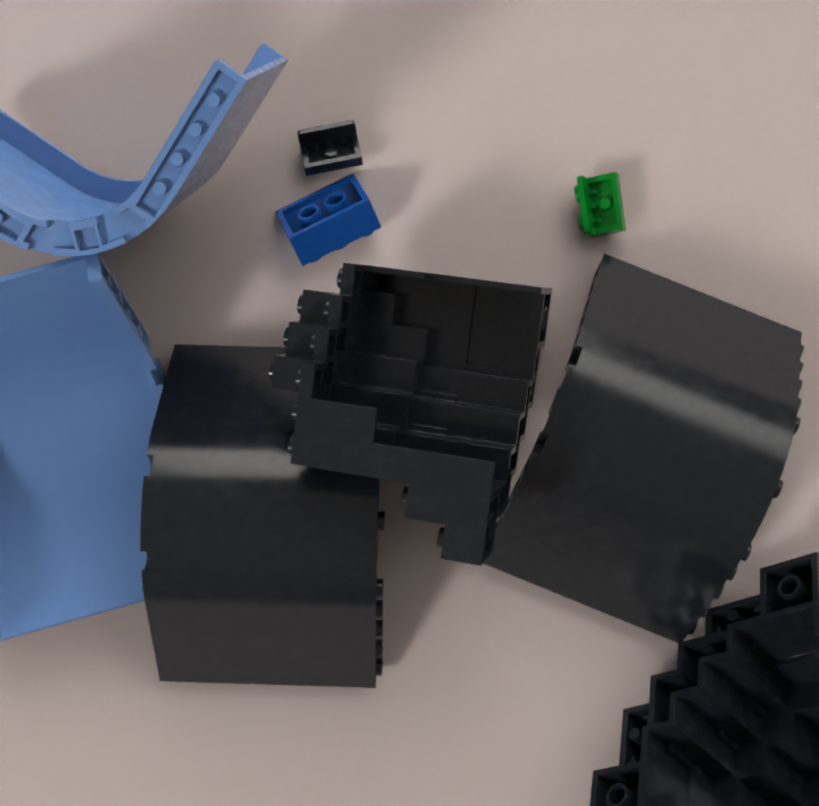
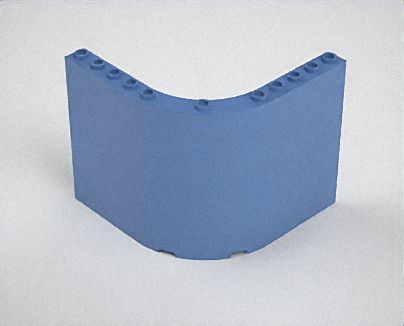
(73, 211)
(71, 444)

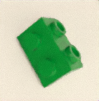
(600, 205)

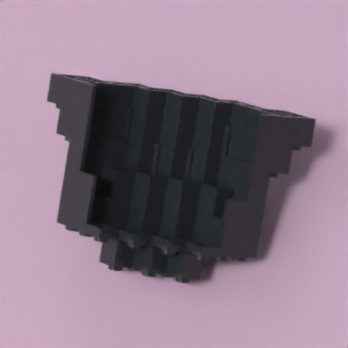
(418, 388)
(737, 710)

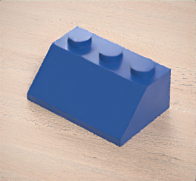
(328, 219)

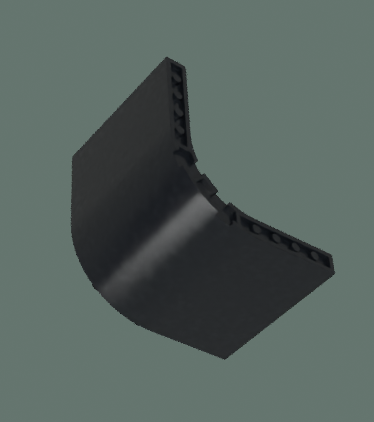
(654, 452)
(249, 557)

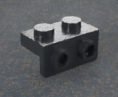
(329, 147)

